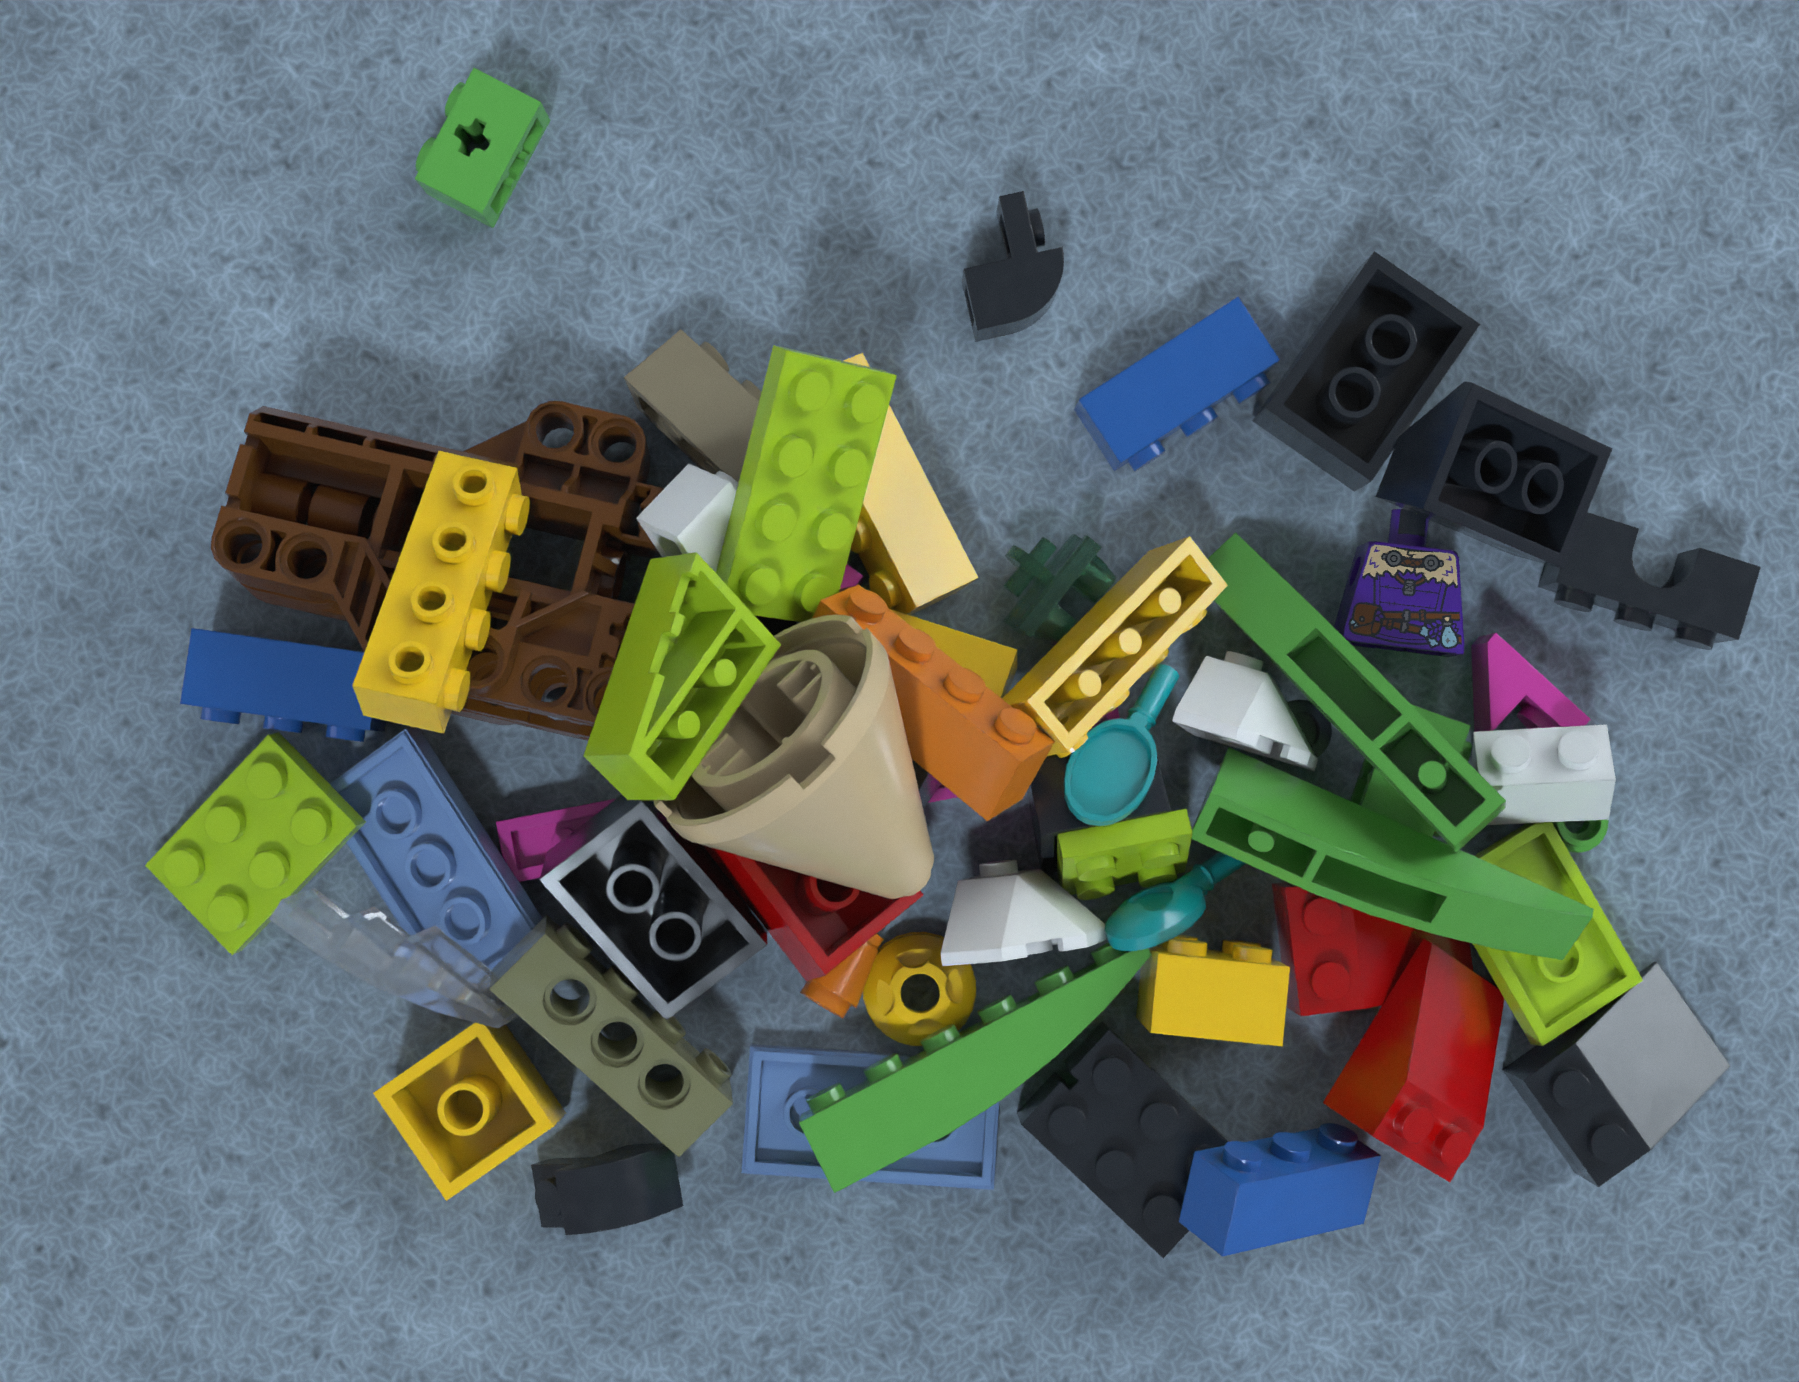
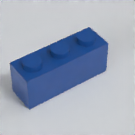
(1178, 386)
(276, 680)
(1279, 1188)

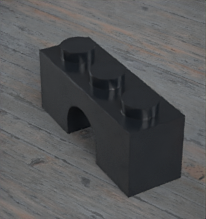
(1701, 599)

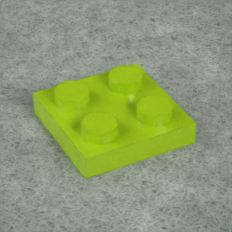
(1123, 853)

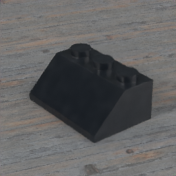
(1497, 474)

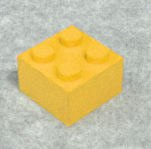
(1214, 992)
(470, 1106)

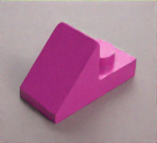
(1507, 679)

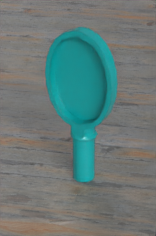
(1119, 758)
(1167, 907)

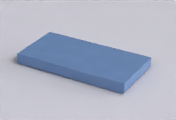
(432, 851)
(776, 1145)

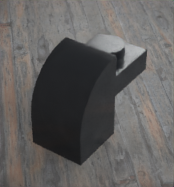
(1018, 290)
(607, 1189)

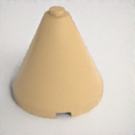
(815, 768)

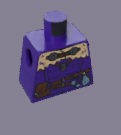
(1403, 593)

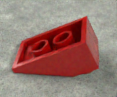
(1342, 954)
(1425, 1063)

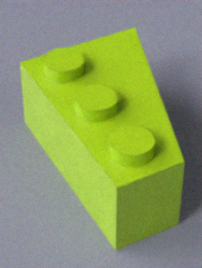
(675, 678)

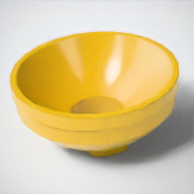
(899, 960)

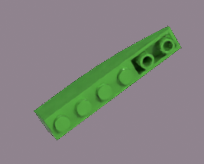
(1354, 696)
(1378, 863)
(958, 1072)

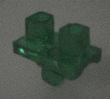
(1072, 566)

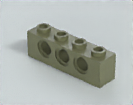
(672, 1109)

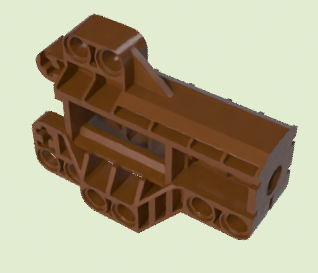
(341, 574)

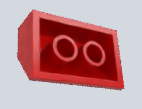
(808, 916)

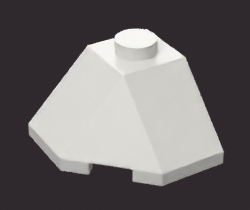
(1244, 710)
(1014, 915)

